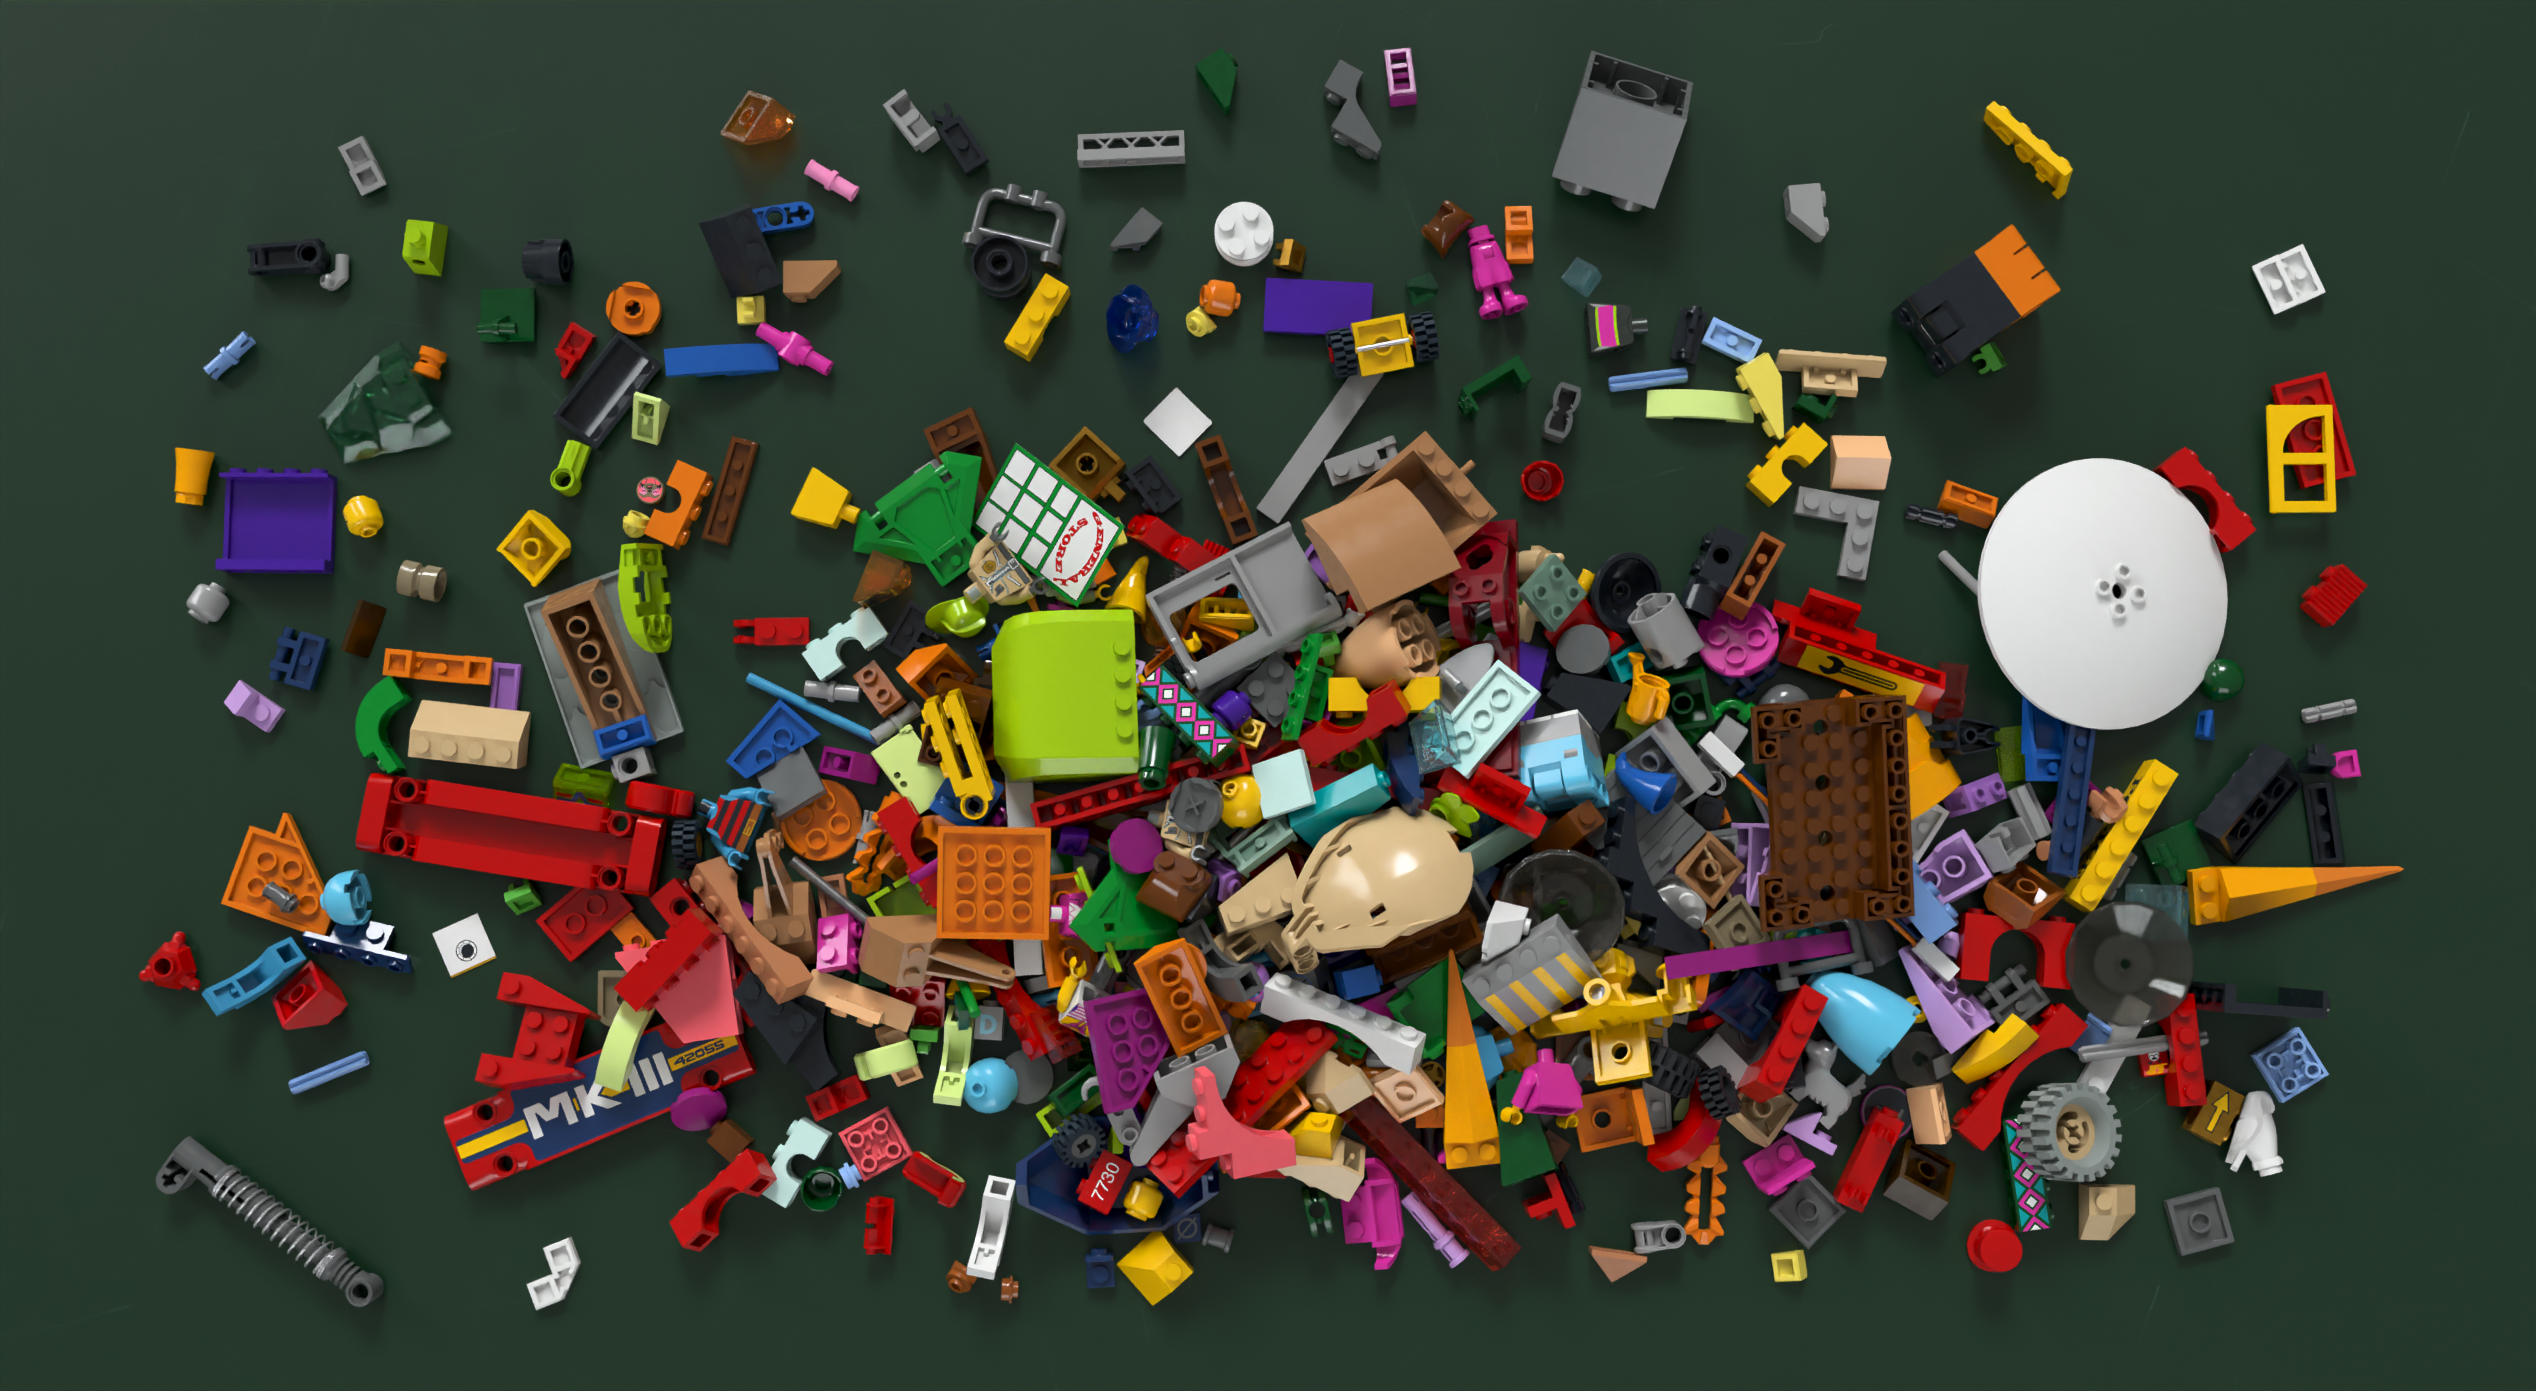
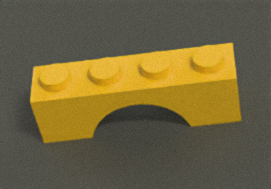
(1349, 697)

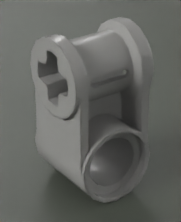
(1655, 1236)

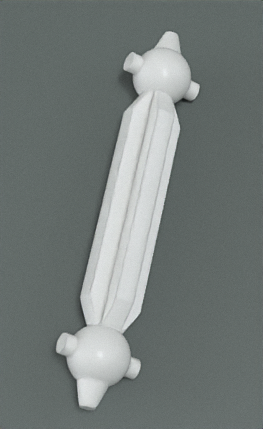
(1350, 619)

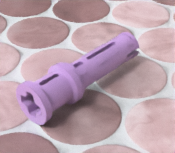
(1442, 1238)

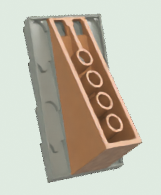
(598, 666)

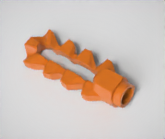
(863, 857)
(1709, 1159)

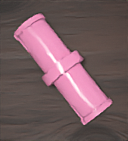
(831, 180)

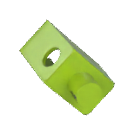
(425, 243)

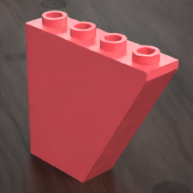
(703, 1000)

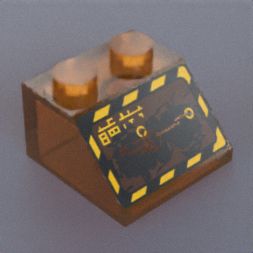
(882, 580)

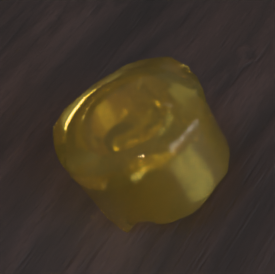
(1248, 1036)

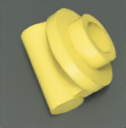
(1199, 322)

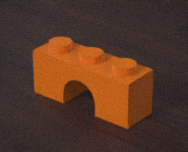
(674, 527)

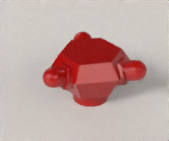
(172, 966)

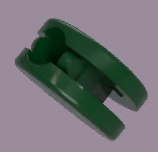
(1317, 1211)

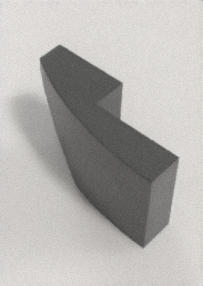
(1137, 231)

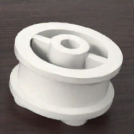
(1244, 234)
(1682, 900)

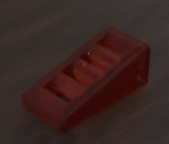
(1048, 1038)

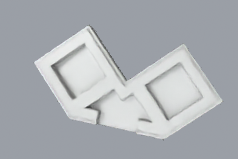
(564, 1264)

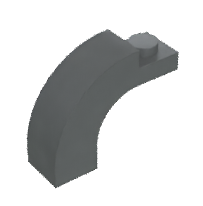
(1224, 977)

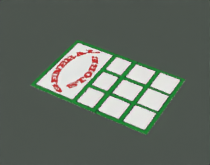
(1049, 524)

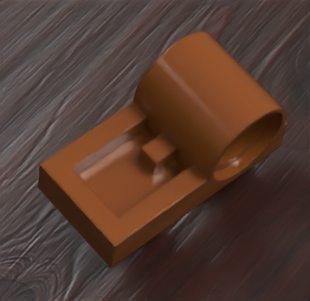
(879, 689)

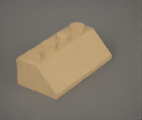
(470, 734)

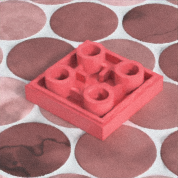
(876, 1143)

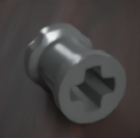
(1218, 1237)

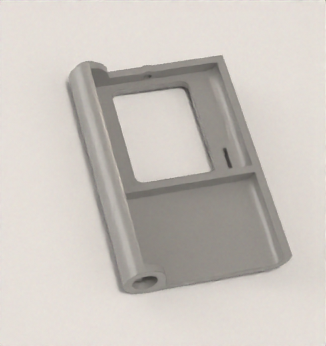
(1276, 588)

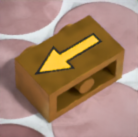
(2214, 1120)

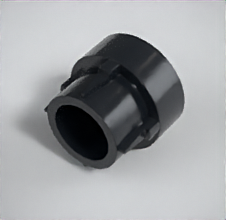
(548, 261)

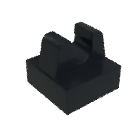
(2317, 760)

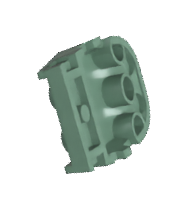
(1257, 846)

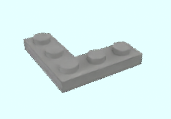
(1860, 521)

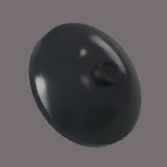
(1633, 578)

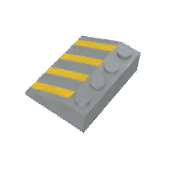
(1532, 977)

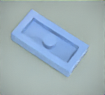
(1731, 341)

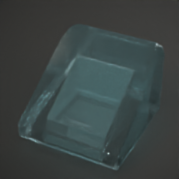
(1582, 276)

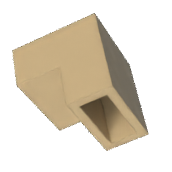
(1238, 947)

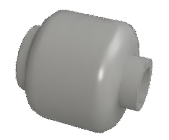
(207, 602)

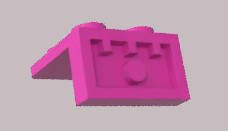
(1778, 1165)

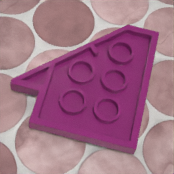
(1125, 1046)

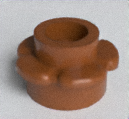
(1009, 1289)

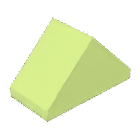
(648, 418)

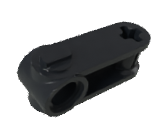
(288, 258)

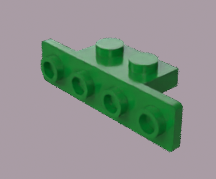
(1310, 689)

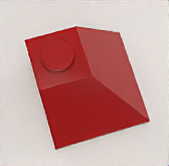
(308, 999)

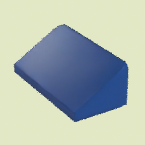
(624, 737)

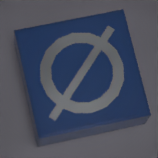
(1188, 1229)

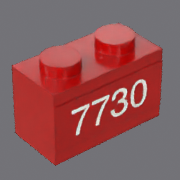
(1104, 1182)

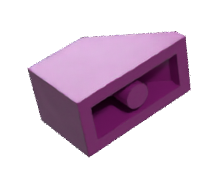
(849, 765)

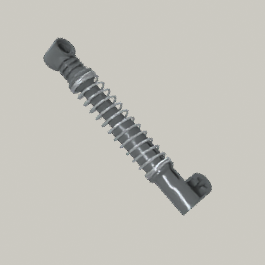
(229, 1185)

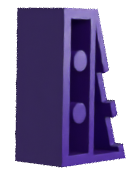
(1532, 666)

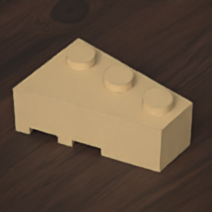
(1260, 900)

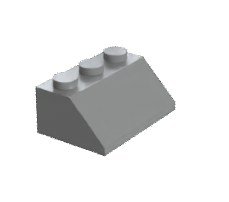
(1665, 751)

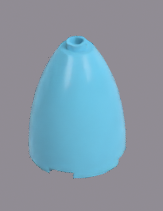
(1862, 1016)

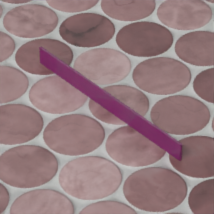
(1757, 954)

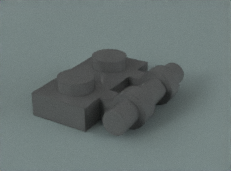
(2023, 1002)

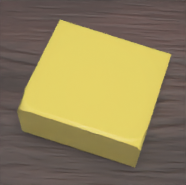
(1789, 1266)

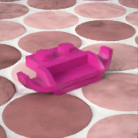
(1375, 1214)

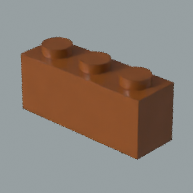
(1752, 575)

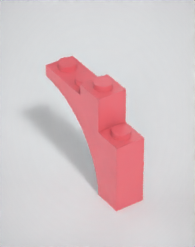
(1240, 1148)

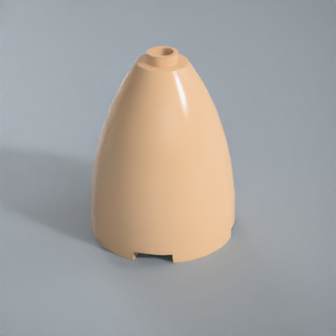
(1389, 646)

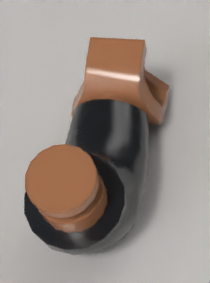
(2105, 807)

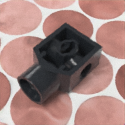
(1710, 579)

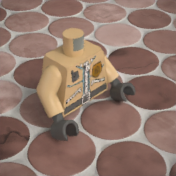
(998, 573)
(1177, 840)

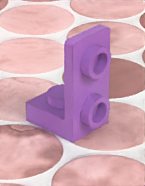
(1975, 795)

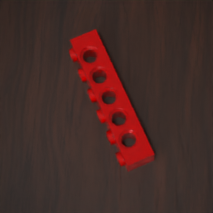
(667, 903)

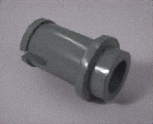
(280, 897)

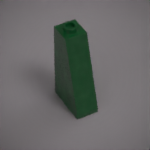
(1524, 1146)

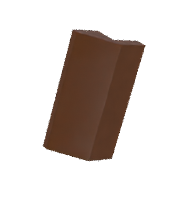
(1427, 947)

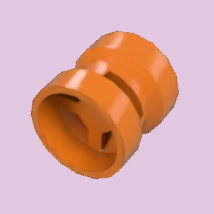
(430, 362)

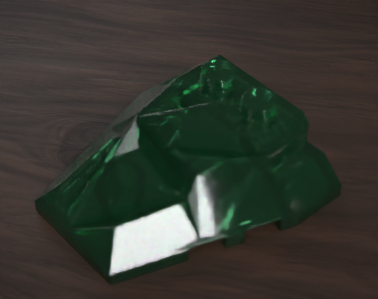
(383, 410)

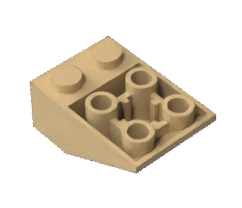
(1336, 1175)

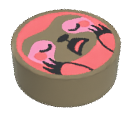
(650, 490)

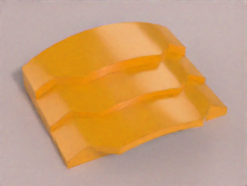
(1929, 772)

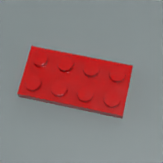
(2307, 435)

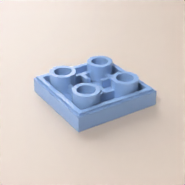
(2289, 1064)

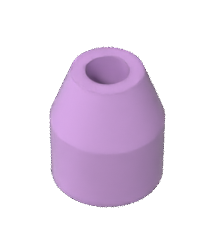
(1949, 944)

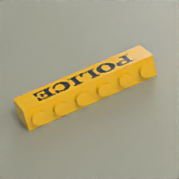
(2119, 838)

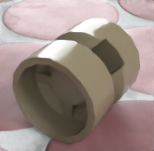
(417, 580)

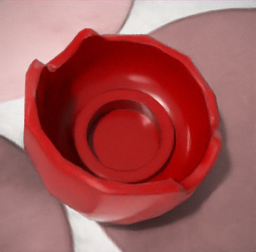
(1542, 480)

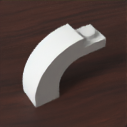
(992, 1227)

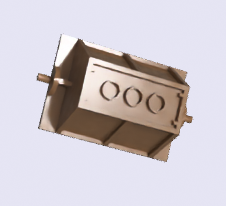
(1439, 487)

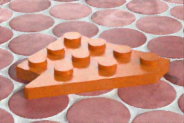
(286, 862)

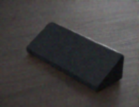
(2324, 823)

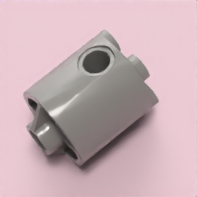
(1664, 630)

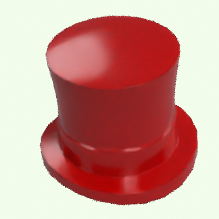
(1994, 1246)

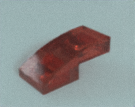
(1953, 698)

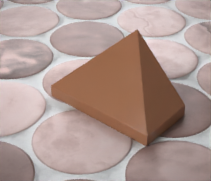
(1616, 1262)

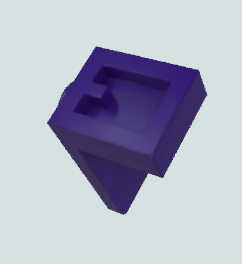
(1072, 840)

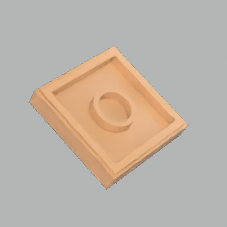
(1406, 1094)

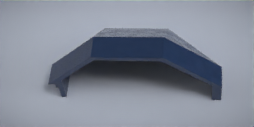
(1050, 1189)

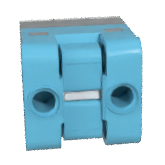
(1562, 763)

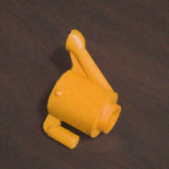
(1648, 694)

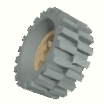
(2078, 1142)

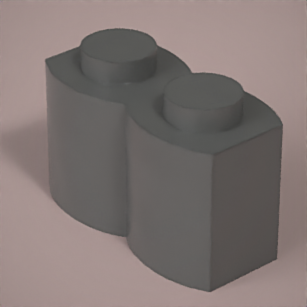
(1561, 407)

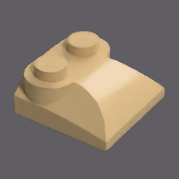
(1762, 1120)

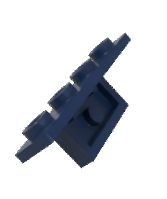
(360, 943)

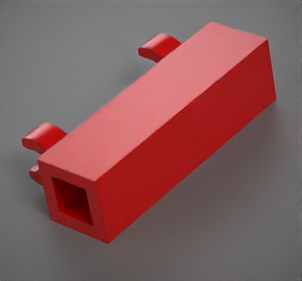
(1868, 1158)

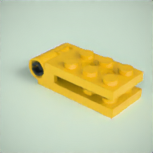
(967, 785)

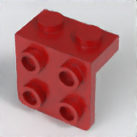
(1580, 615)
(928, 1001)

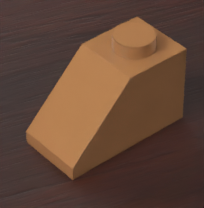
(808, 278)

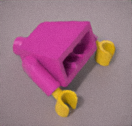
(1546, 1090)

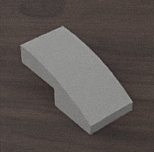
(362, 165)

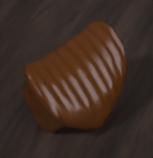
(1446, 226)

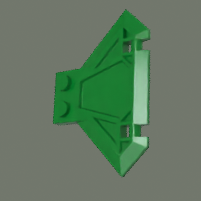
(927, 518)
(1129, 921)

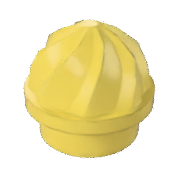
(635, 524)

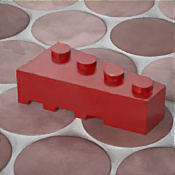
(668, 960)

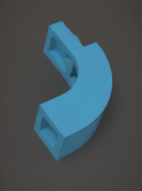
(255, 980)

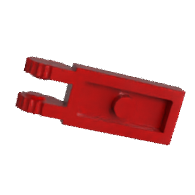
(775, 631)

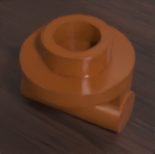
(958, 1279)

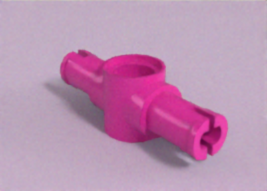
(794, 348)

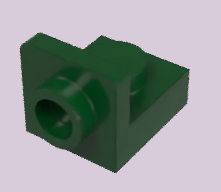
(1812, 409)

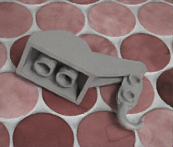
(1173, 1097)

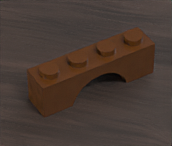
(1226, 491)

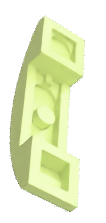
(1699, 404)

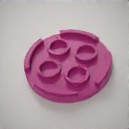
(1736, 645)

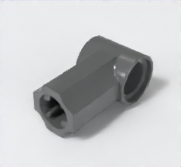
(1103, 976)

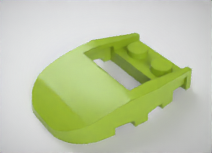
(645, 620)

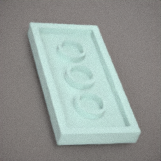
(1489, 715)

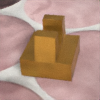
(1291, 257)

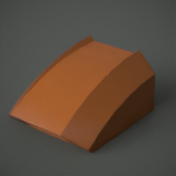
(2021, 896)

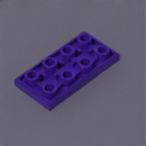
(1314, 305)

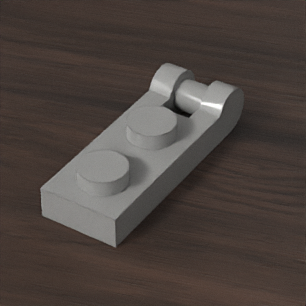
(1359, 461)

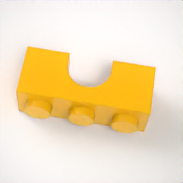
(1041, 308)
(1801, 446)

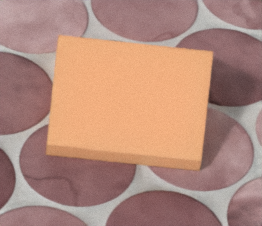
(1859, 462)
(1929, 1114)

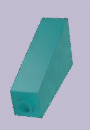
(1340, 801)

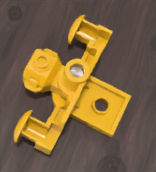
(1618, 1017)

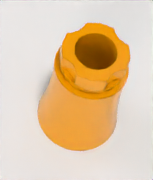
(192, 475)

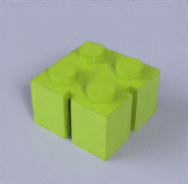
(901, 901)

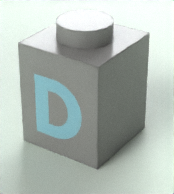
(991, 1022)

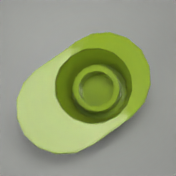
(958, 617)

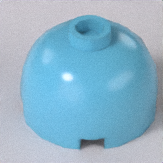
(347, 898)
(990, 1085)

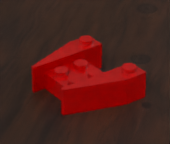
(545, 1039)

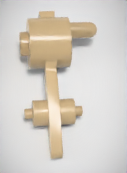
(1528, 563)

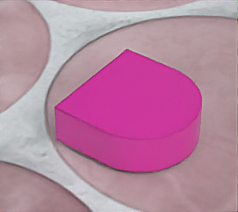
(2346, 764)

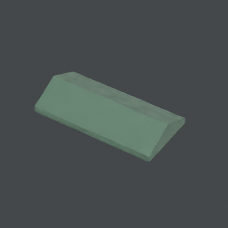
(1499, 845)

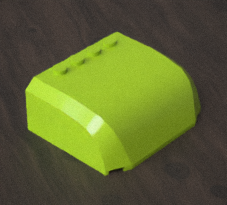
(1065, 696)

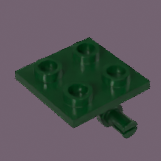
(507, 315)
(2174, 852)

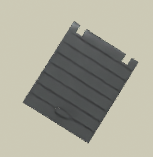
(1660, 836)

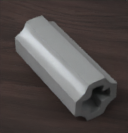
(2028, 806)

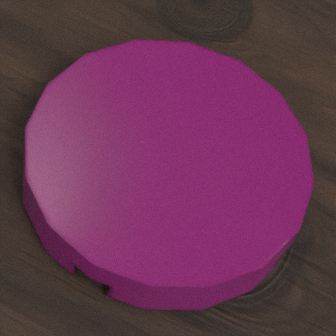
(1135, 846)
(698, 1109)

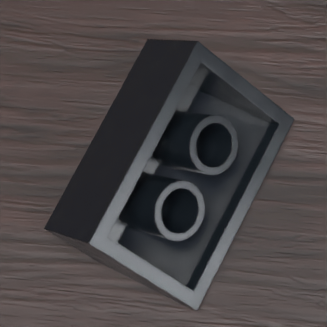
(740, 251)

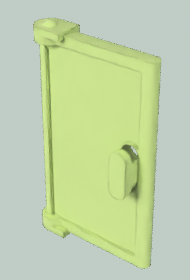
(915, 778)

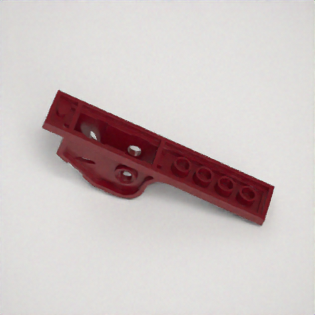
(1497, 584)

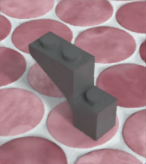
(1351, 124)

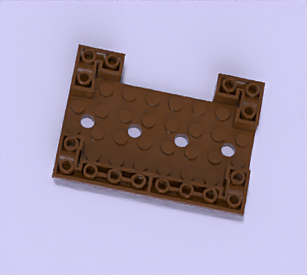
(1860, 808)

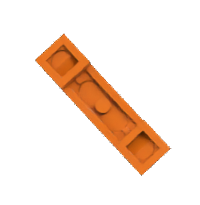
(438, 667)

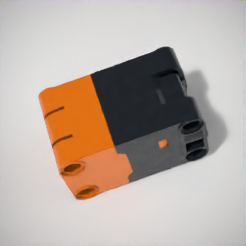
(1976, 300)

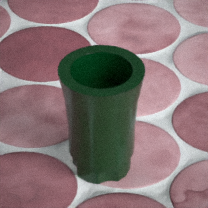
(1154, 756)

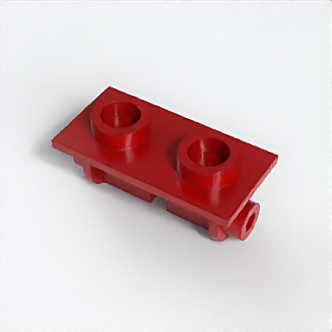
(879, 1238)

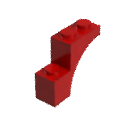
(1168, 543)

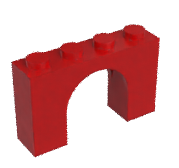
(1979, 932)
(1798, 1016)

